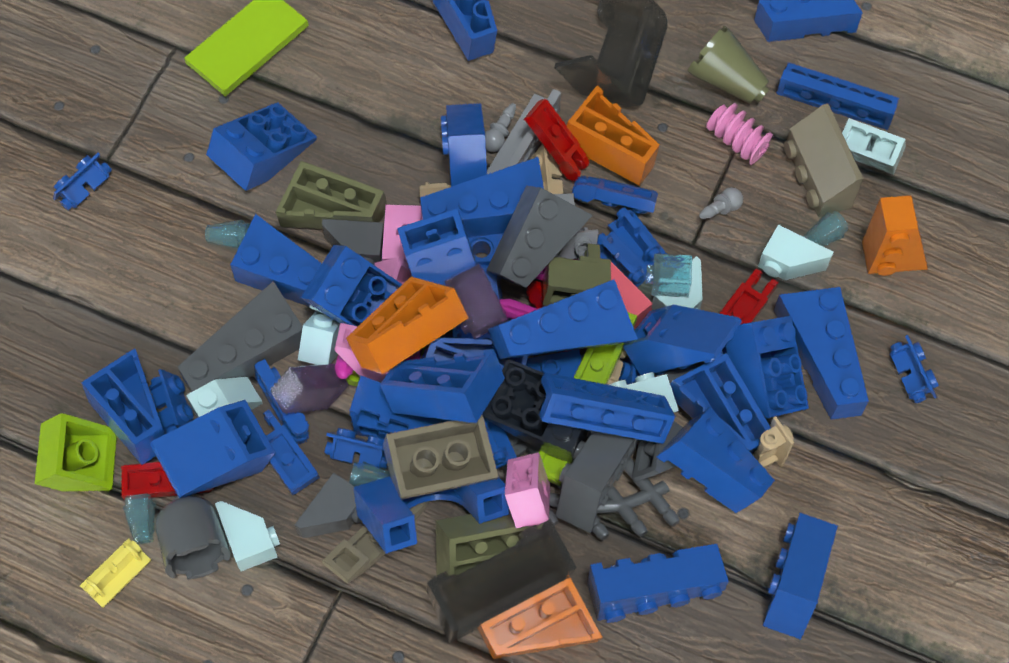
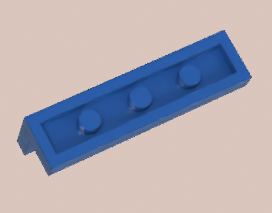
(842, 96)
(606, 408)

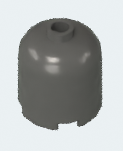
(191, 537)

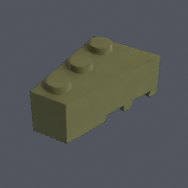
(326, 195)
(466, 543)

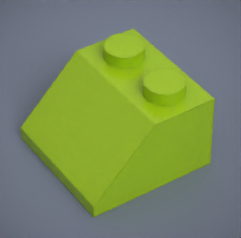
(75, 455)

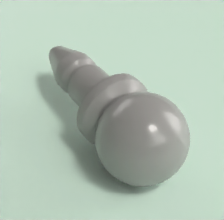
(498, 131)
(729, 200)

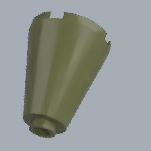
(730, 68)

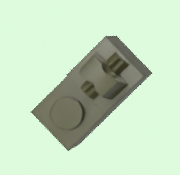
(568, 276)

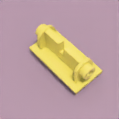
(115, 572)

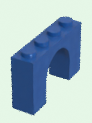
(393, 522)

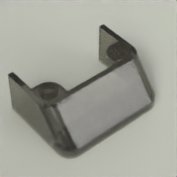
(627, 53)
(500, 581)

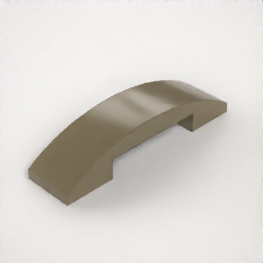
(360, 552)

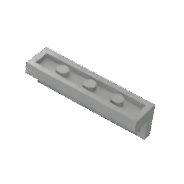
(522, 140)

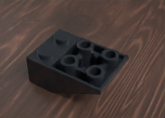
(517, 411)

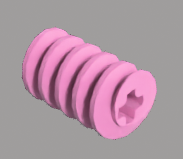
(739, 133)

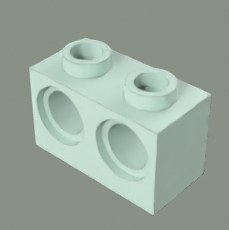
(874, 146)

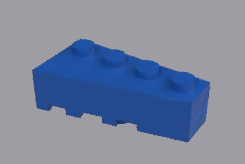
(470, 24)
(485, 201)
(827, 349)

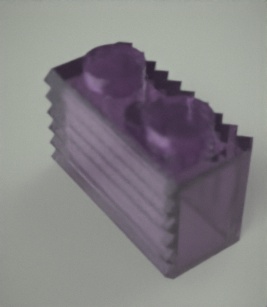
(478, 300)
(308, 388)

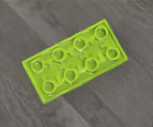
(245, 43)

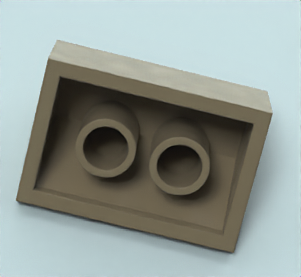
(823, 162)
(439, 457)

